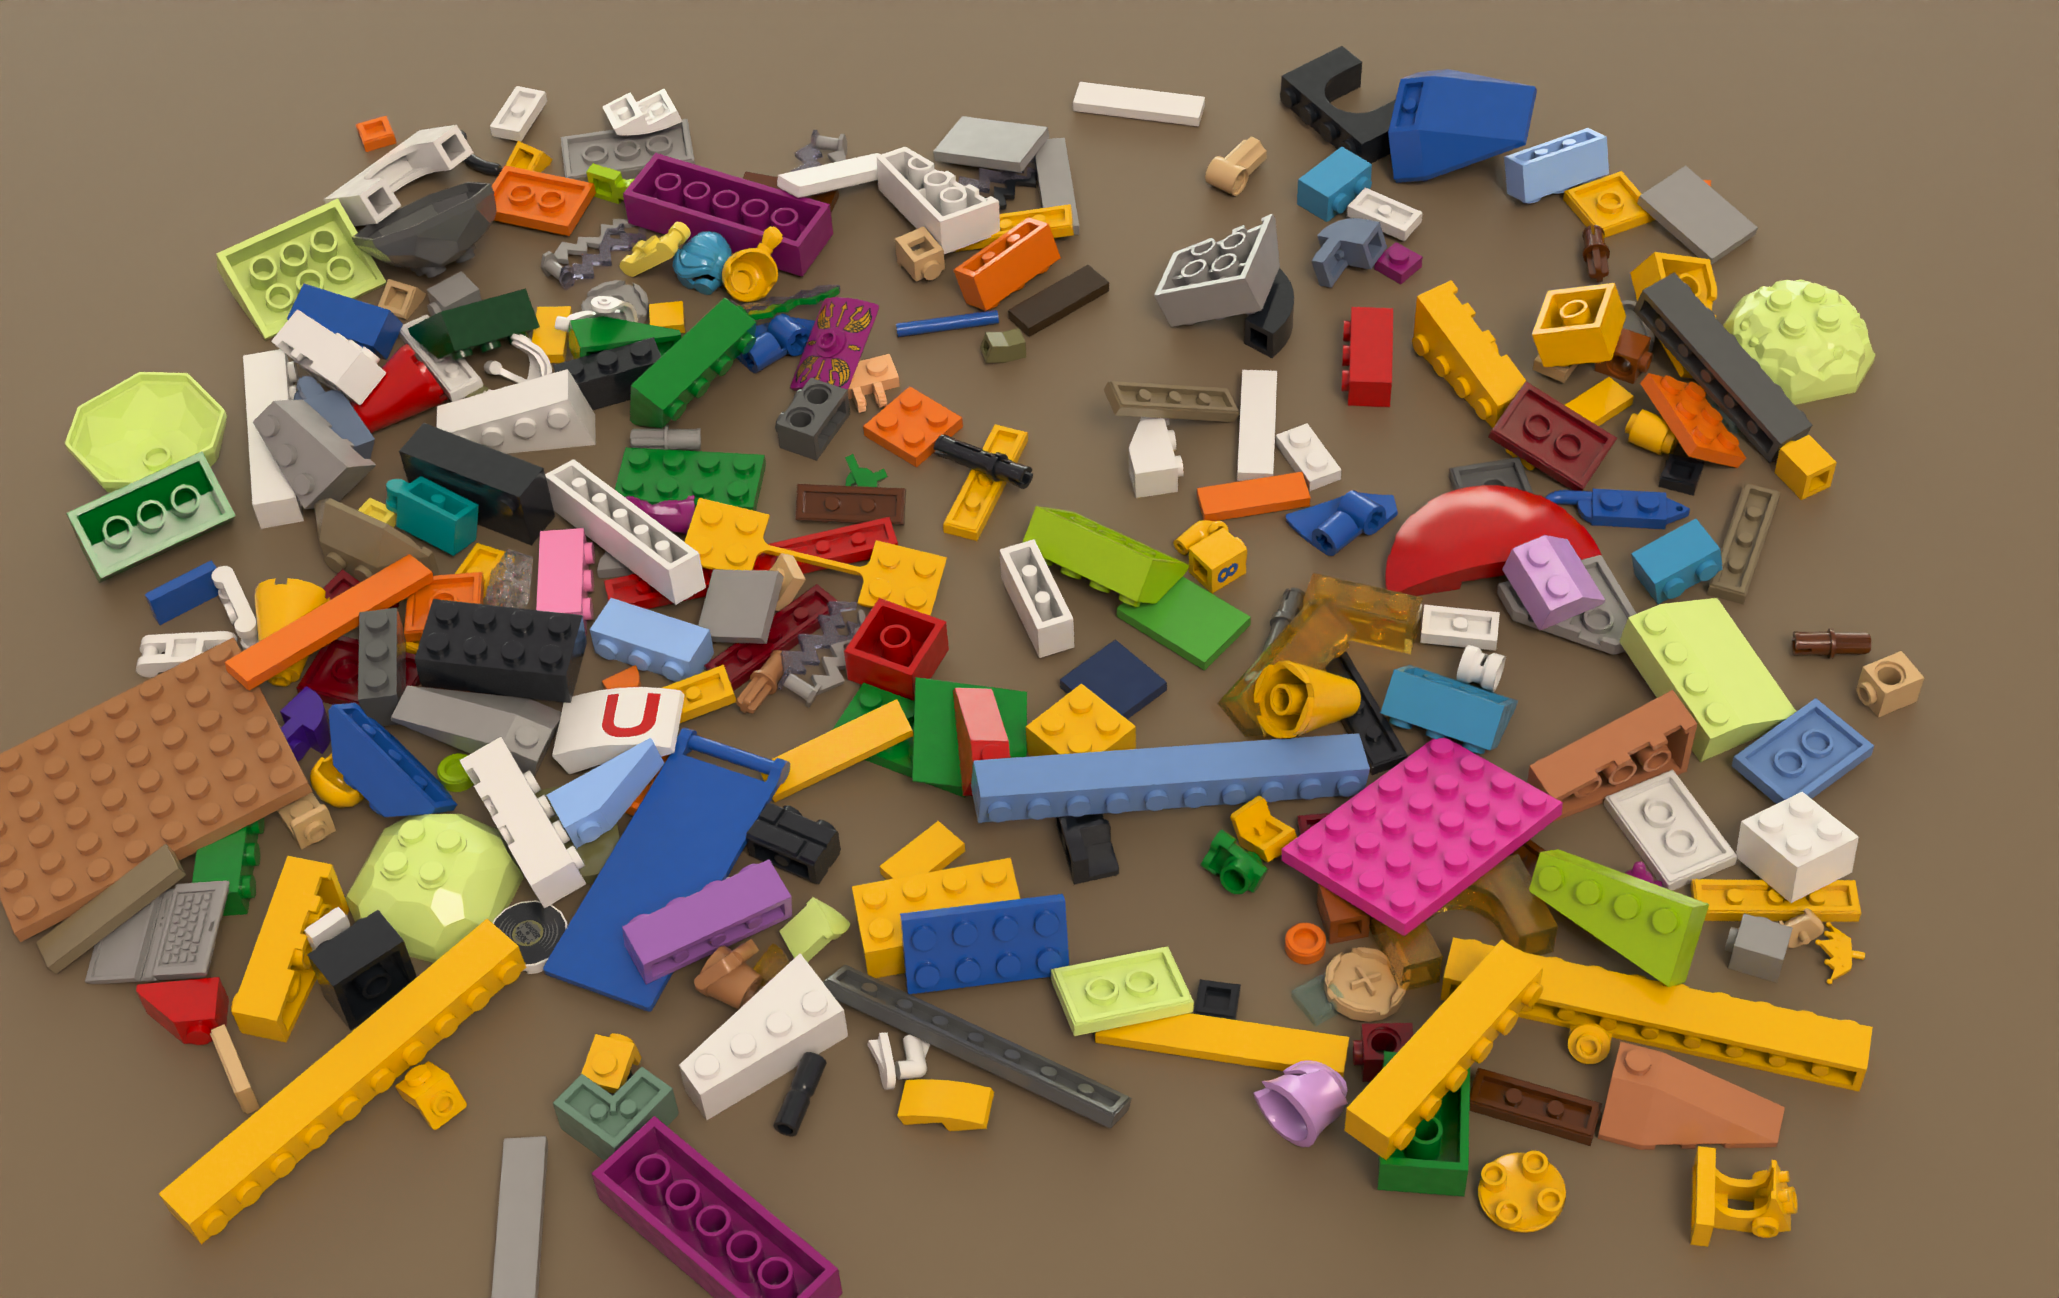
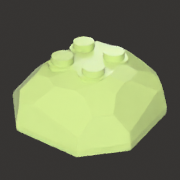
(145, 428)
(436, 880)

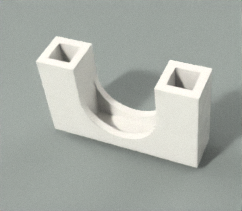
(371, 194)

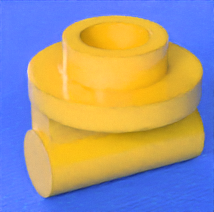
(1589, 1043)

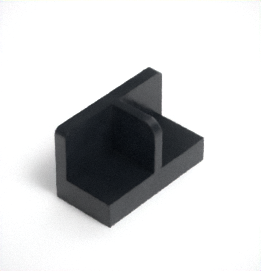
(1087, 847)

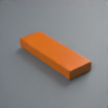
(1253, 497)

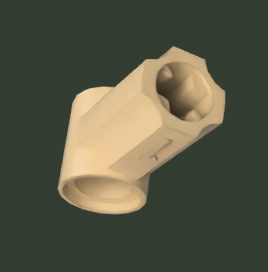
(1234, 170)

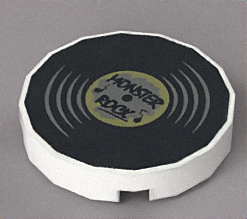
(533, 930)

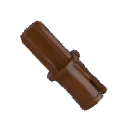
(1596, 253)
(1830, 643)

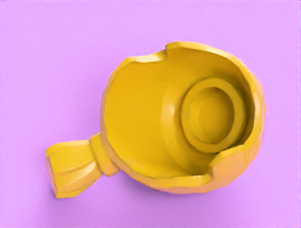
(752, 271)

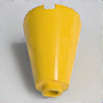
(281, 605)
(1302, 699)

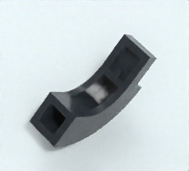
(1272, 327)

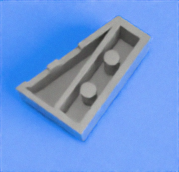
(310, 452)

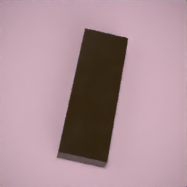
(1058, 300)

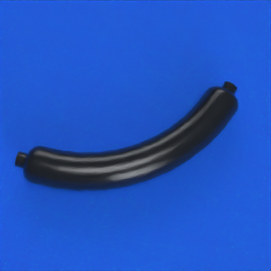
(481, 165)

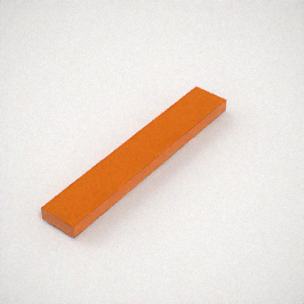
(327, 622)

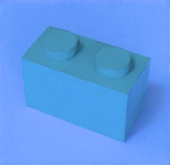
(1333, 184)
(1677, 561)

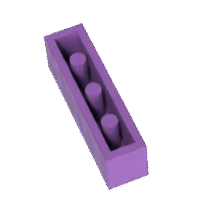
(707, 920)

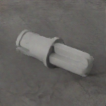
(666, 439)

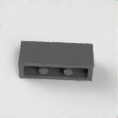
(381, 663)

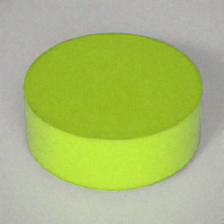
(453, 774)

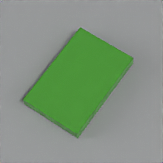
(1189, 622)

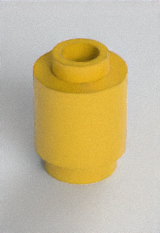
(1651, 433)

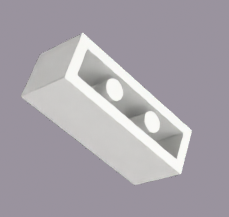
(1037, 598)

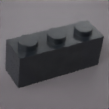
(608, 375)

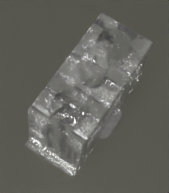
(510, 581)

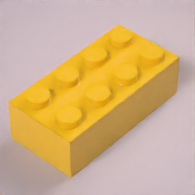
(881, 902)

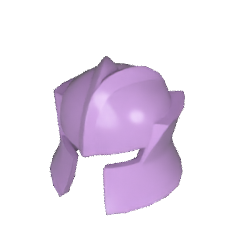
(1303, 1101)

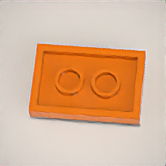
(540, 200)
(1693, 420)

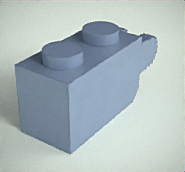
(338, 412)

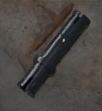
(995, 466)

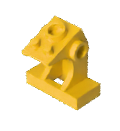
(1710, 1194)

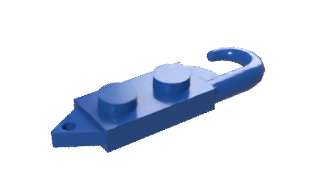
(1622, 507)

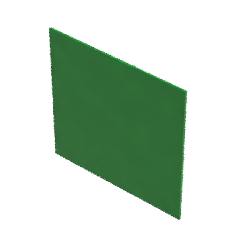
(935, 729)

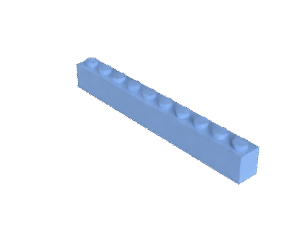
(1168, 777)

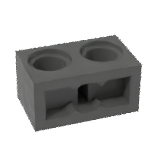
(813, 418)

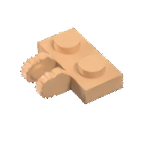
(873, 377)

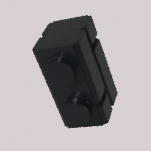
(794, 842)

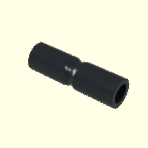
(798, 1098)

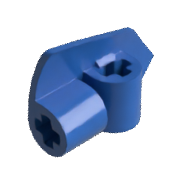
(777, 339)
(1341, 520)

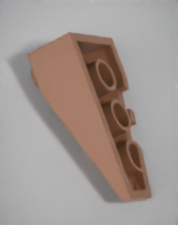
(1672, 1103)

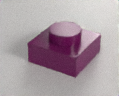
(1398, 263)

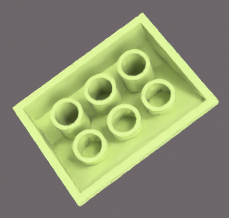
(311, 250)
(1711, 670)

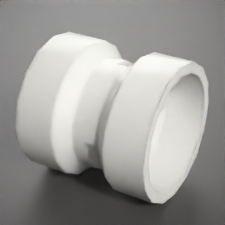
(1481, 668)

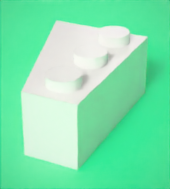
(330, 357)

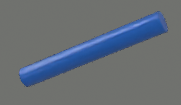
(947, 323)

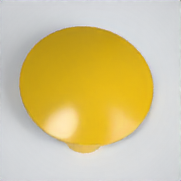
(1522, 1191)

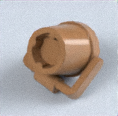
(729, 977)

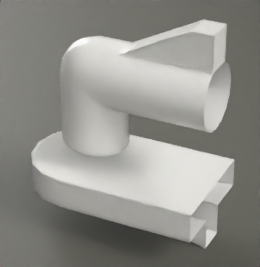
(911, 1068)

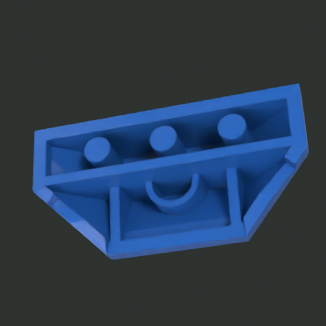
(382, 766)

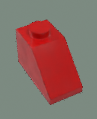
(187, 1007)

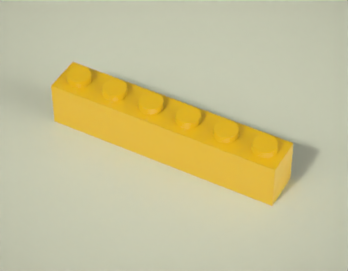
(1444, 1050)

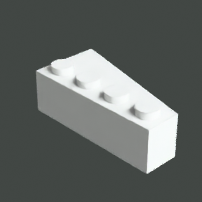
(935, 200)
(524, 416)

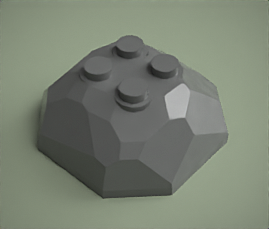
(432, 229)

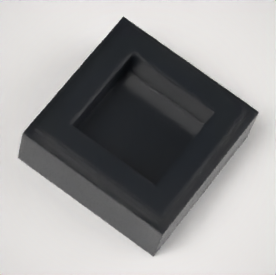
(1681, 474)
(1217, 999)

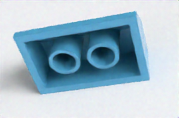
(1447, 708)

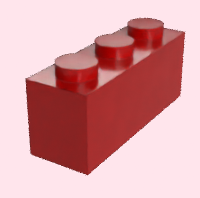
(1368, 357)

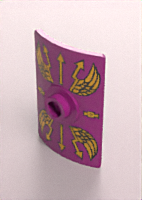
(836, 342)

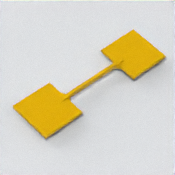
(733, 540)

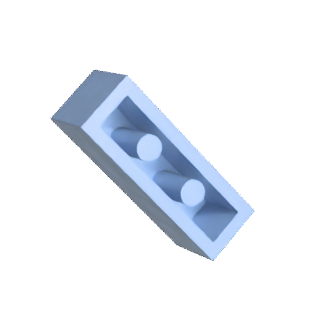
(1556, 165)
(651, 641)

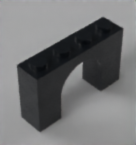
(1318, 83)

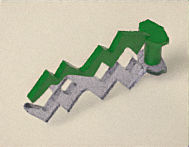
(776, 305)

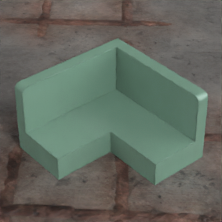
(608, 1121)

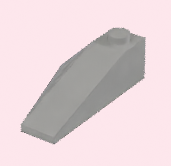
(478, 719)

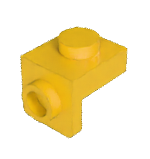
(1260, 831)
(611, 1061)
(432, 1093)

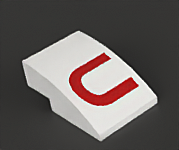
(613, 721)

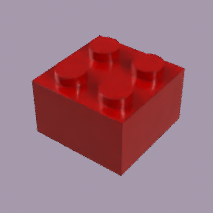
(896, 648)

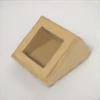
(401, 298)

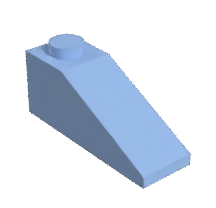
(602, 796)

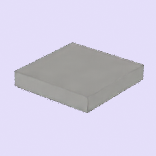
(741, 605)

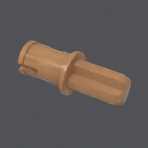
(762, 684)

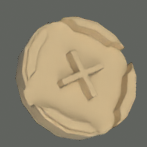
(1365, 983)

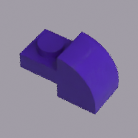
(306, 723)

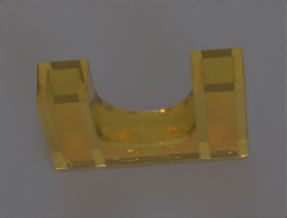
(1499, 896)

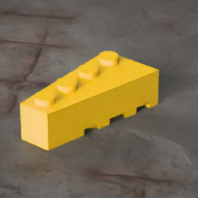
(1464, 353)
(279, 967)

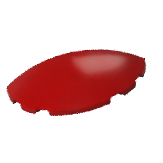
(1471, 537)

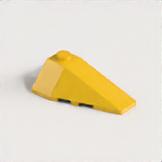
(1691, 270)

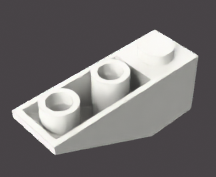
(1152, 459)

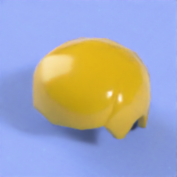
(330, 785)

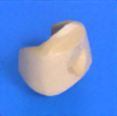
(1805, 928)

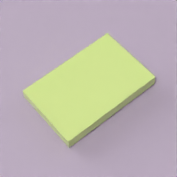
(1121, 991)

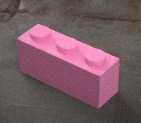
(565, 573)

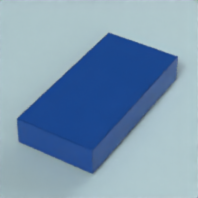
(182, 593)

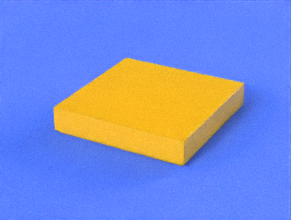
(1608, 203)

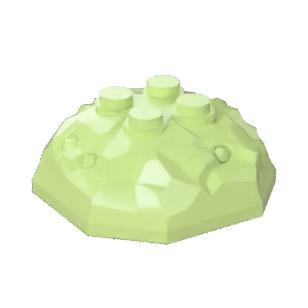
(1804, 339)

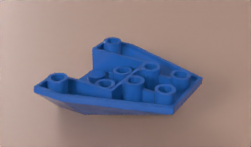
(1455, 121)

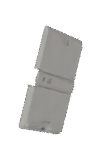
(164, 939)

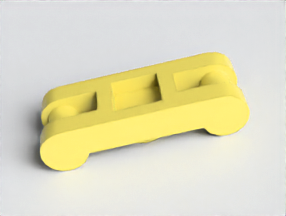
(655, 250)

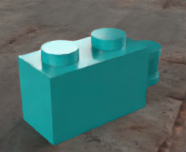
(433, 513)

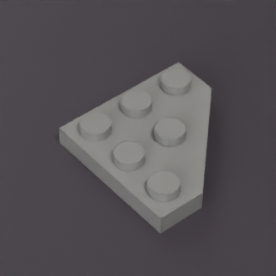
(1595, 628)

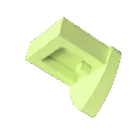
(813, 929)

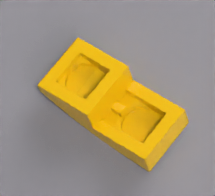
(946, 1102)

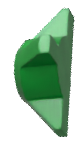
(863, 476)

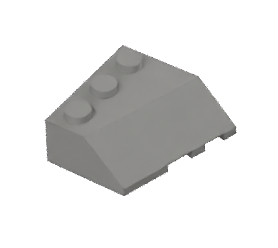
(1220, 276)

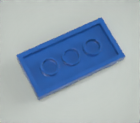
(984, 943)

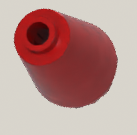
(401, 393)

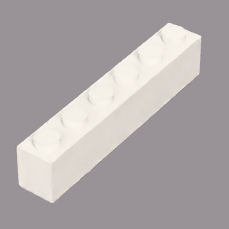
(269, 379)
(626, 532)

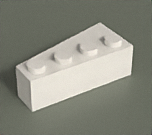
(525, 822)
(764, 1039)

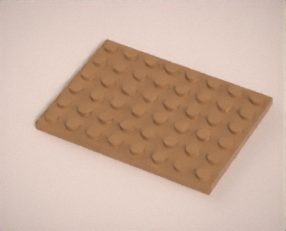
(143, 770)

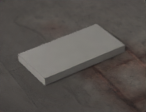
(624, 152)

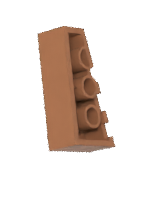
(1618, 755)

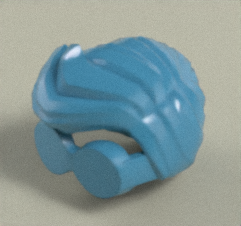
(702, 256)

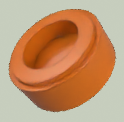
(1305, 943)

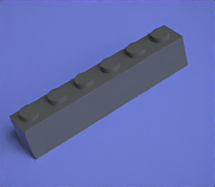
(1721, 366)

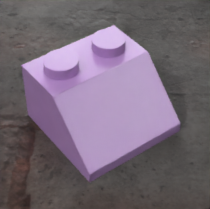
(1551, 580)

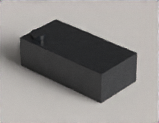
(508, 490)

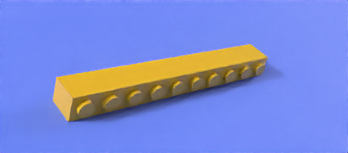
(1687, 1019)
(342, 1082)

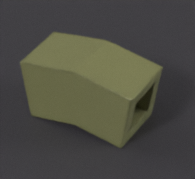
(1003, 346)

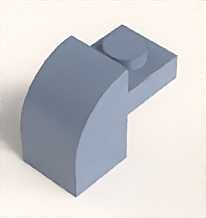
(1347, 243)

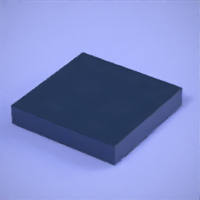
(1117, 679)

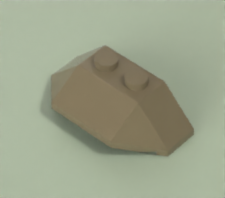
(362, 542)

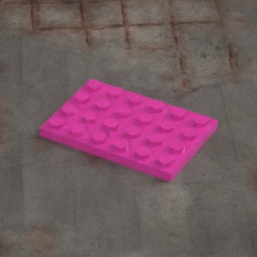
(1421, 834)

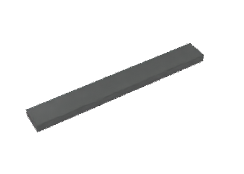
(978, 1046)

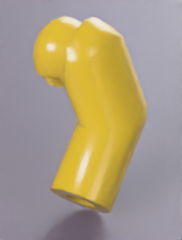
(1196, 533)

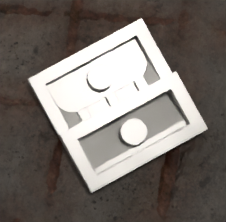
(644, 116)

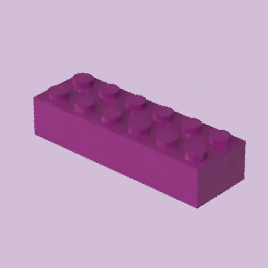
(732, 206)
(708, 1221)

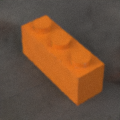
(1007, 264)

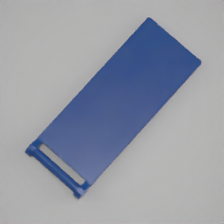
(673, 847)

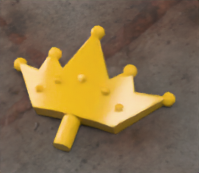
(1839, 950)

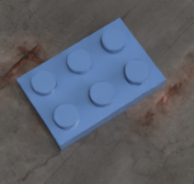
(1803, 754)

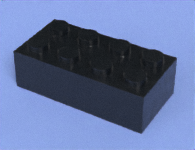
(501, 650)

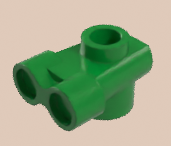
(1237, 867)

